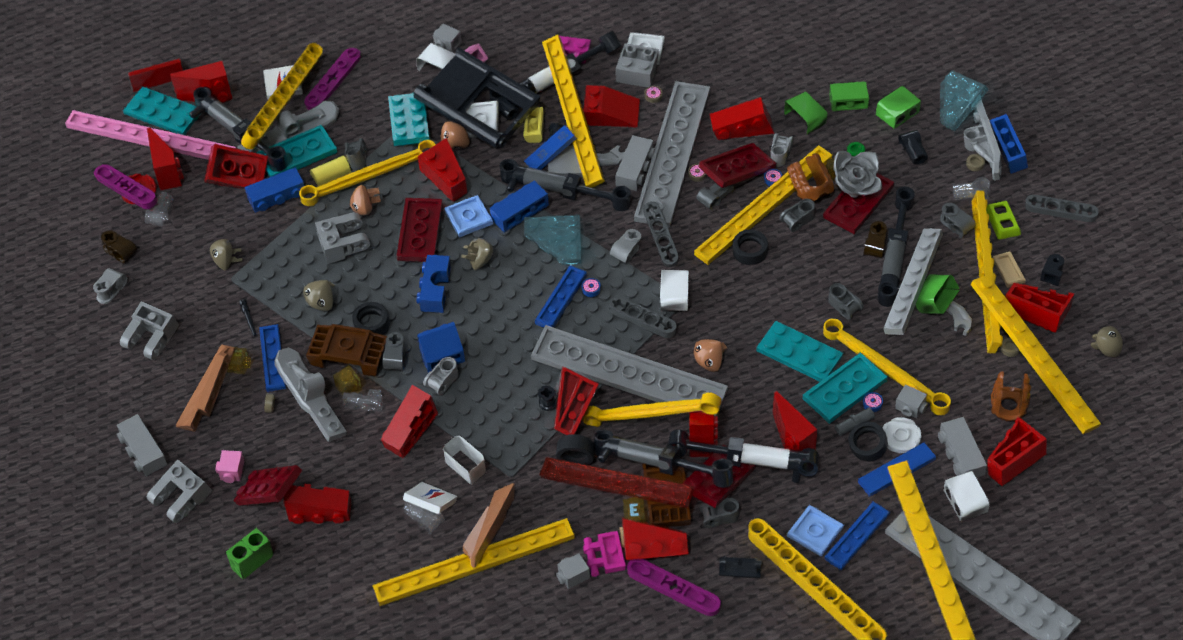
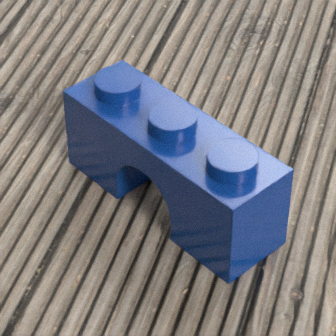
(435, 270)

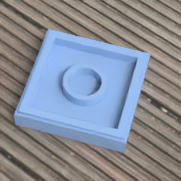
(468, 216)
(815, 530)

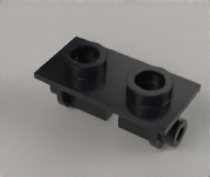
(740, 567)

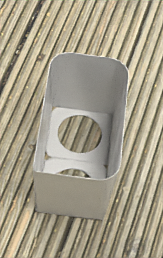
(434, 55)
(674, 290)
(453, 447)
(967, 495)

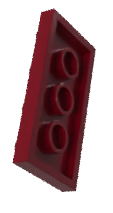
(737, 165)
(853, 212)
(419, 229)
(703, 482)
(267, 485)

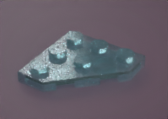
(958, 98)
(556, 236)

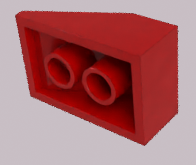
(210, 76)
(610, 107)
(164, 162)
(234, 167)
(793, 427)

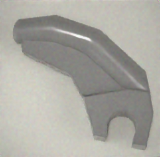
(613, 157)
(960, 317)

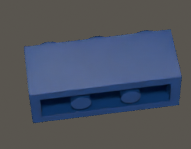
(1009, 144)
(274, 190)
(517, 205)

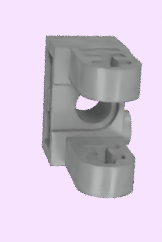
(336, 247)
(152, 320)
(182, 477)

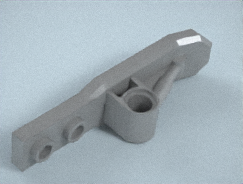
(291, 125)
(983, 141)
(308, 392)

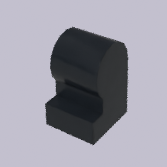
(1053, 269)

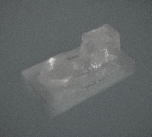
(370, 402)

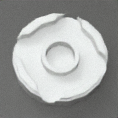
(898, 440)

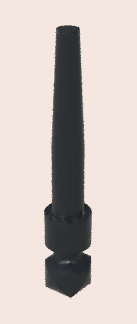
(245, 309)

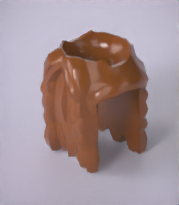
(824, 183)
(1020, 396)

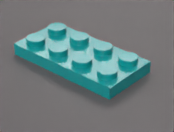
(161, 111)
(407, 120)
(304, 149)
(799, 351)
(844, 387)

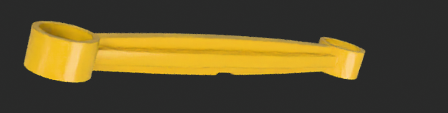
(362, 174)
(886, 366)
(708, 404)

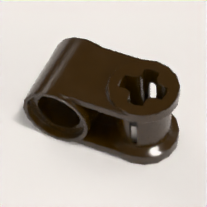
(876, 239)
(118, 246)

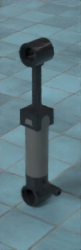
(236, 125)
(568, 185)
(895, 250)
(667, 458)

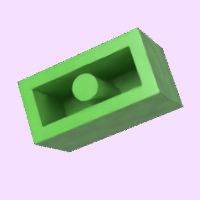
(849, 96)

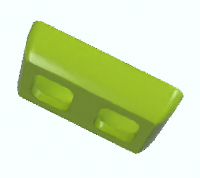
(995, 220)

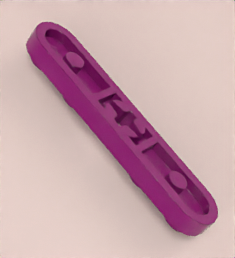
(340, 69)
(136, 193)
(661, 580)

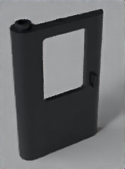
(462, 84)

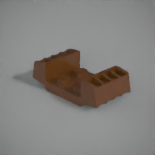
(347, 346)
(666, 514)

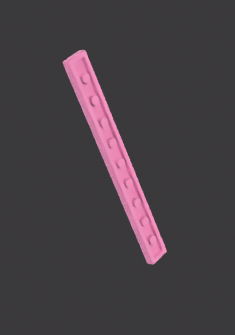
(138, 134)

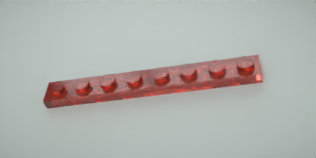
(617, 482)

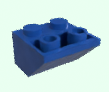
(440, 343)

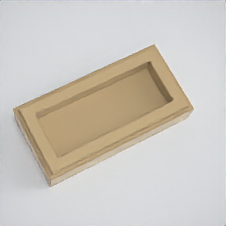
(1008, 269)

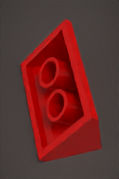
(154, 74)

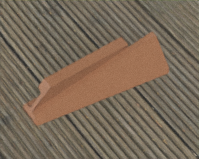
(207, 390)
(488, 524)

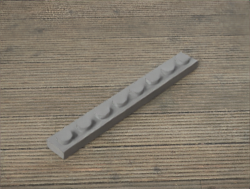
(913, 282)

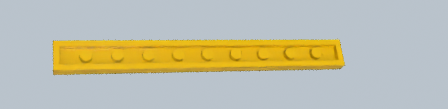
(573, 111)
(754, 212)
(985, 265)
(1035, 354)
(930, 552)
(460, 566)

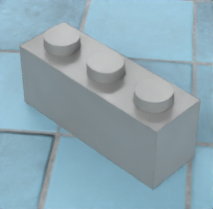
(635, 163)
(140, 445)
(961, 447)

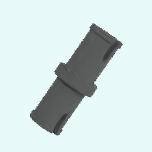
(847, 425)

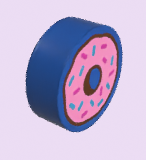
(772, 176)
(591, 287)
(873, 401)

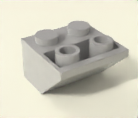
(637, 65)

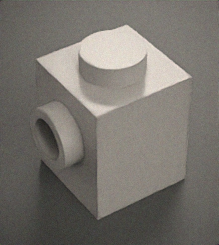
(447, 37)
(911, 402)
(572, 571)

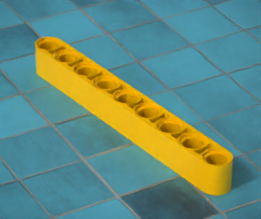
(281, 96)
(811, 576)

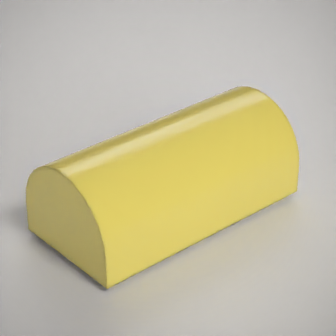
(534, 126)
(330, 170)

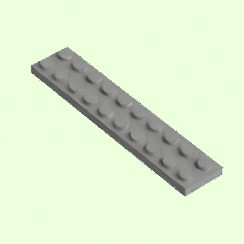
(673, 150)
(621, 368)
(993, 583)

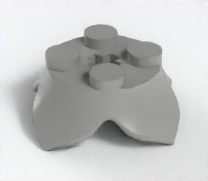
(863, 166)

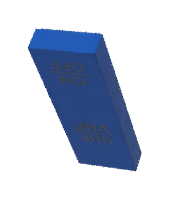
(550, 148)

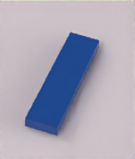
(561, 297)
(270, 345)
(880, 477)
(857, 535)

